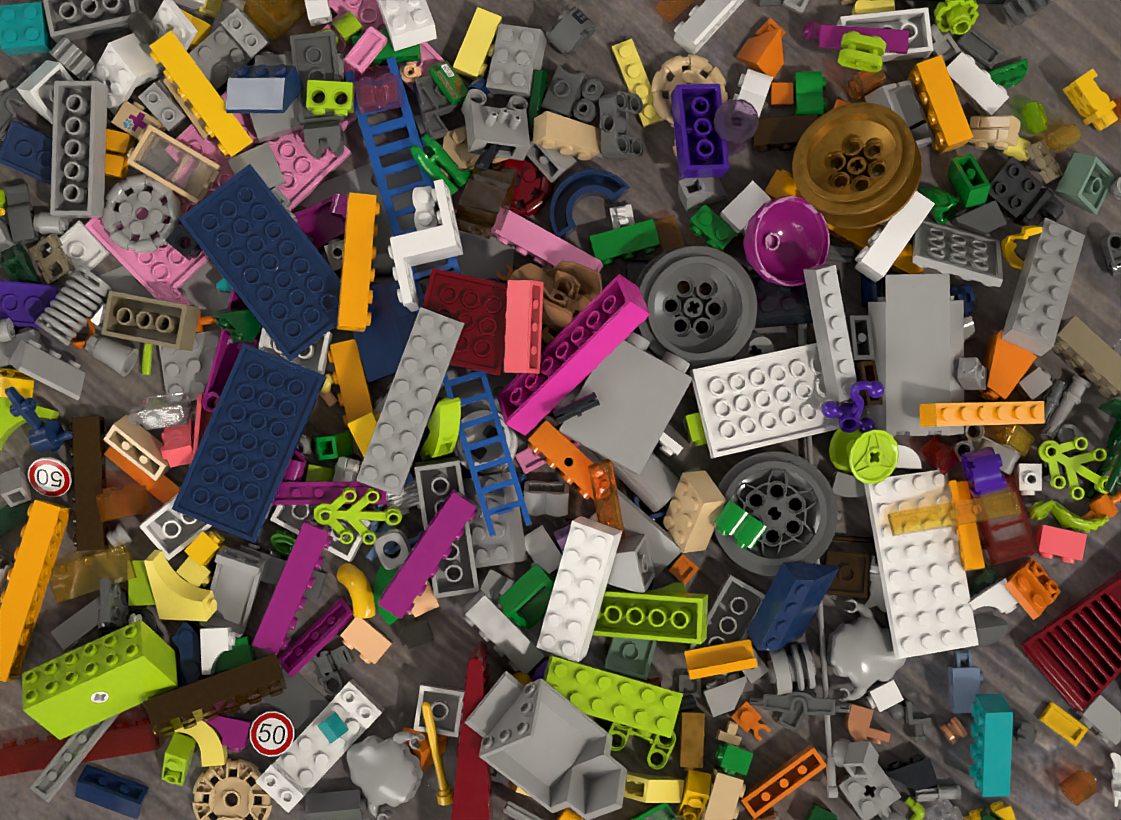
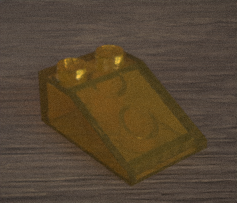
(275, 16)

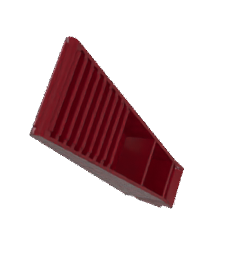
(1081, 645)
(473, 775)

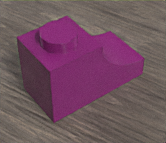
(233, 730)

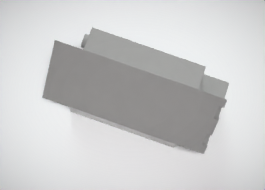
(548, 748)

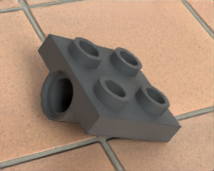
(113, 608)

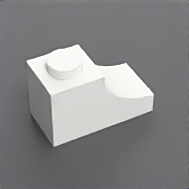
(995, 596)
(213, 644)

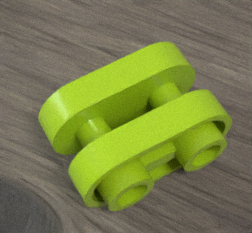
(862, 52)

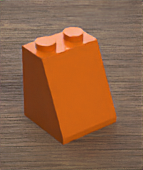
(1005, 367)

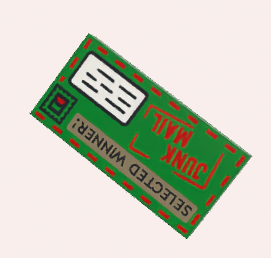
(448, 82)

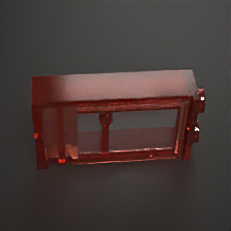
(1008, 536)

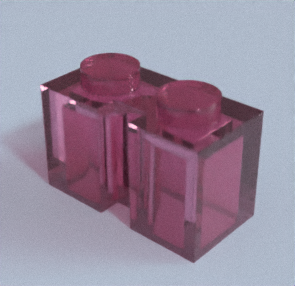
(379, 94)

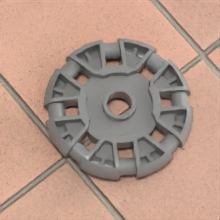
(128, 212)

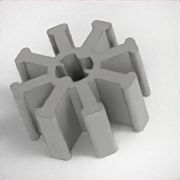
(73, 59)

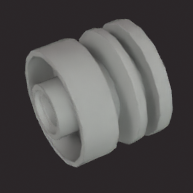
(791, 668)

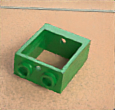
(522, 591)

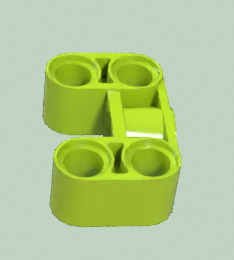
(655, 743)

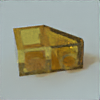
(1015, 439)

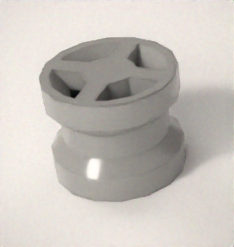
(119, 535)

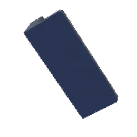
(111, 791)

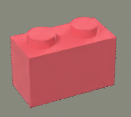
(178, 444)
(1060, 543)

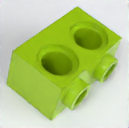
(331, 90)

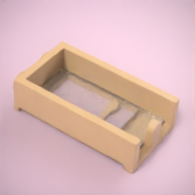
(173, 164)

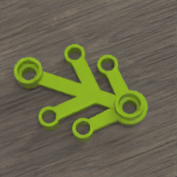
(1072, 465)
(355, 514)

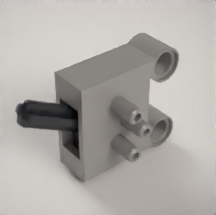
(495, 130)

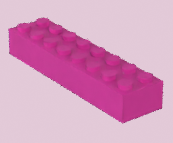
(573, 354)

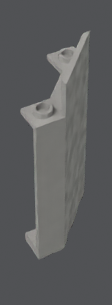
(916, 351)

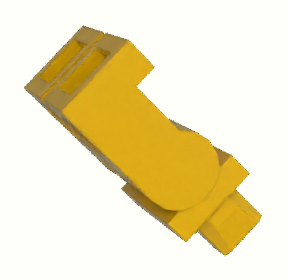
(1091, 101)

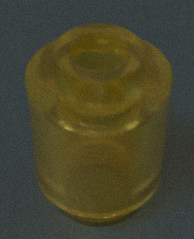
(1063, 138)

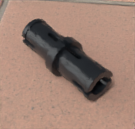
(576, 408)

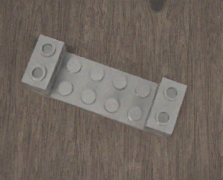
(217, 57)

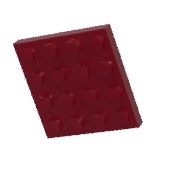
(483, 310)

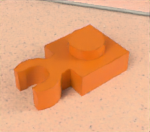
(748, 719)

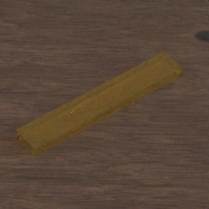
(954, 513)

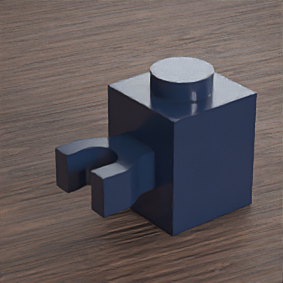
(965, 293)

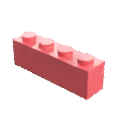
(523, 326)

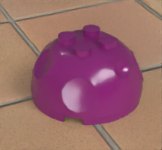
(786, 239)

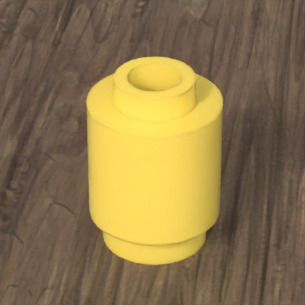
(1019, 151)

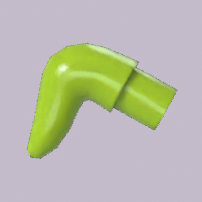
(916, 807)

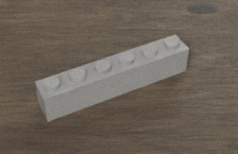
(830, 330)

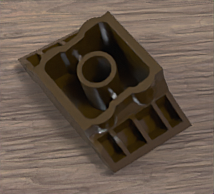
(486, 200)

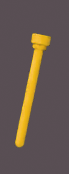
(445, 793)

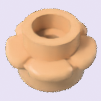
(410, 66)

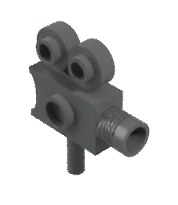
(565, 92)

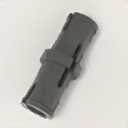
(1052, 398)

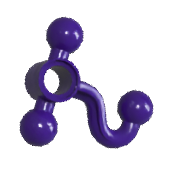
(849, 413)

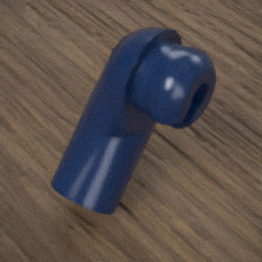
(479, 83)

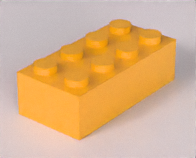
(940, 105)

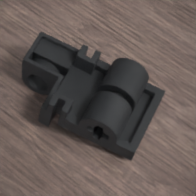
(1021, 194)

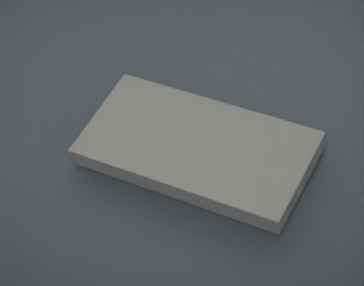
(636, 522)

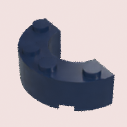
(577, 187)
(189, 646)

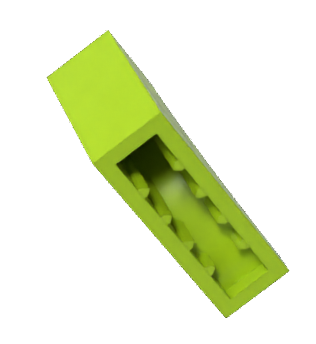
(9, 423)

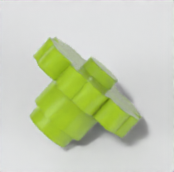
(956, 15)

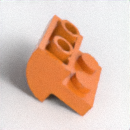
(1032, 587)

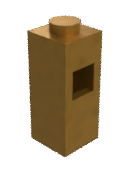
(691, 740)

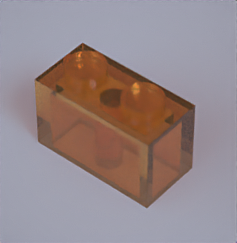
(123, 503)

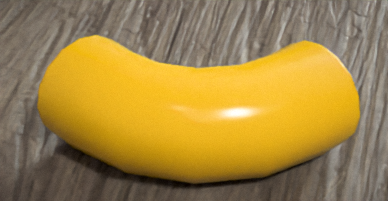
(359, 590)

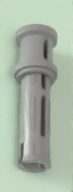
(1070, 398)

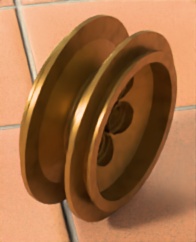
(831, 143)

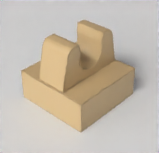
(729, 734)

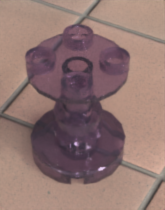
(736, 124)

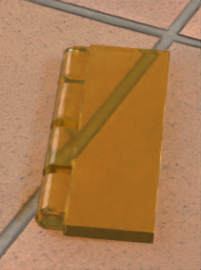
(84, 574)

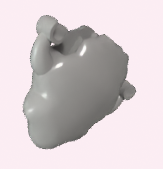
(862, 652)
(386, 770)

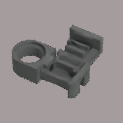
(329, 663)

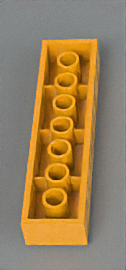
(29, 582)

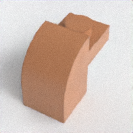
(858, 725)

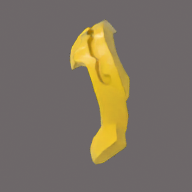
(1008, 245)

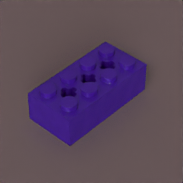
(698, 145)

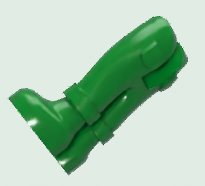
(429, 166)

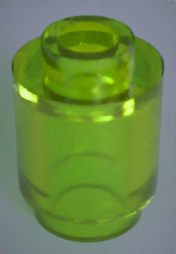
(1035, 117)

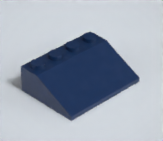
(388, 333)
(790, 604)

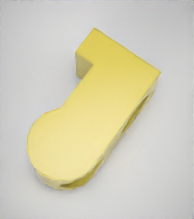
(873, 6)

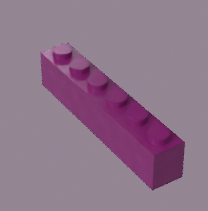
(427, 553)
(292, 587)

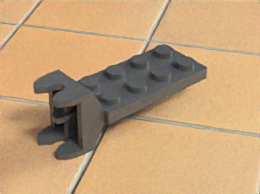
(318, 60)

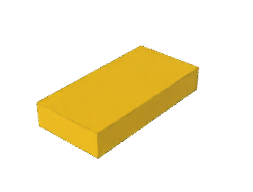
(1063, 724)

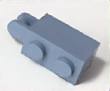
(963, 682)

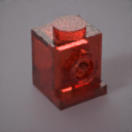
(939, 455)

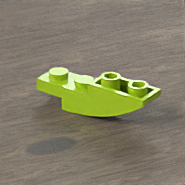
(443, 429)

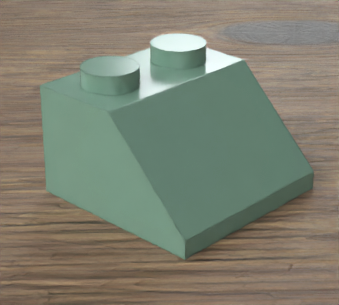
(1085, 182)

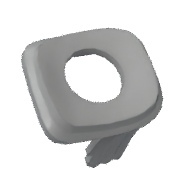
(397, 535)

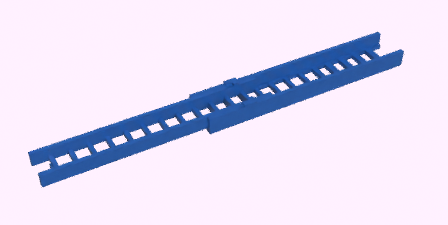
(451, 266)

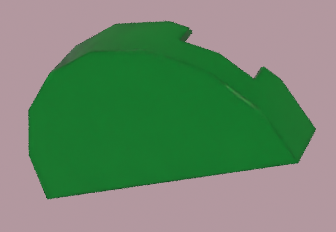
(1009, 75)

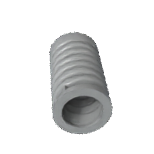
(59, 318)

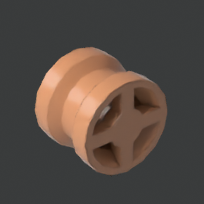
(953, 730)

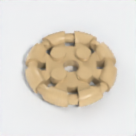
(691, 76)
(230, 784)

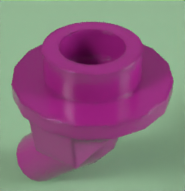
(811, 30)

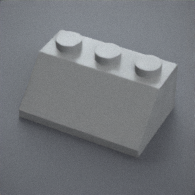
(48, 368)

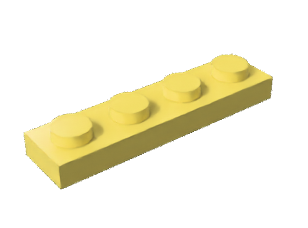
(636, 80)

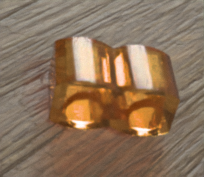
(864, 83)

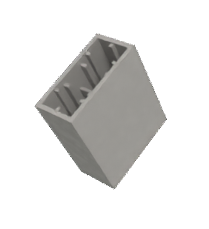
(635, 403)

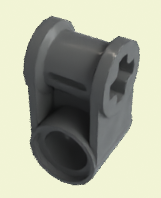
(1112, 255)

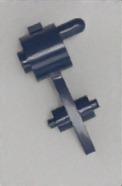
(42, 435)

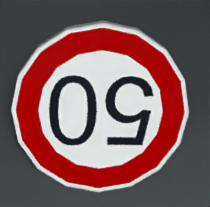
(49, 477)
(272, 734)

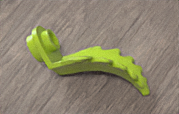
(1065, 517)

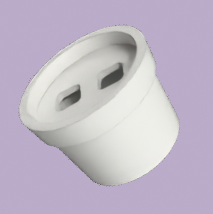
(494, 451)

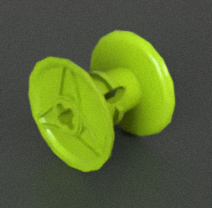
(866, 455)

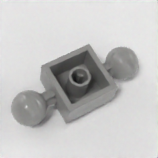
(882, 792)

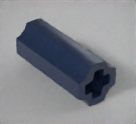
(869, 290)

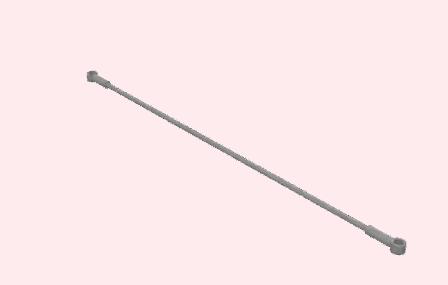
(832, 791)

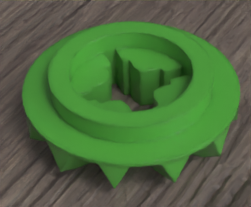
(283, 541)

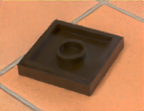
(853, 574)

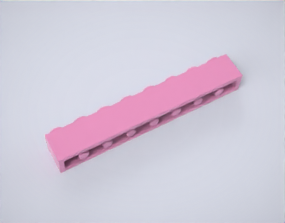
(535, 241)

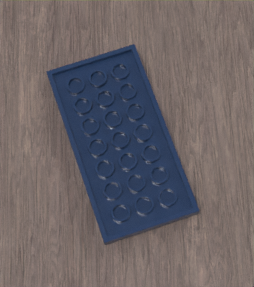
(267, 261)
(249, 443)

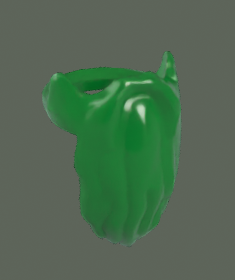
(942, 200)

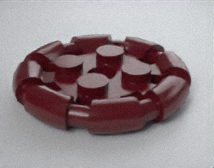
(528, 184)

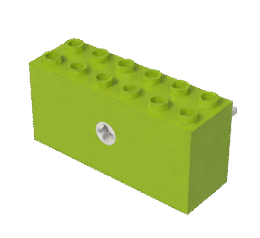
(99, 679)

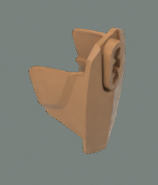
(565, 290)

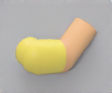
(326, 392)

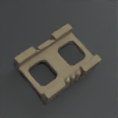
(1044, 161)
(56, 255)

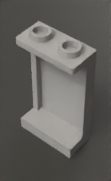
(234, 589)

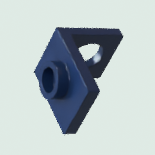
(653, 515)

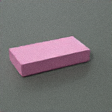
(365, 50)

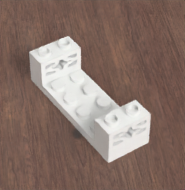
(312, 753)

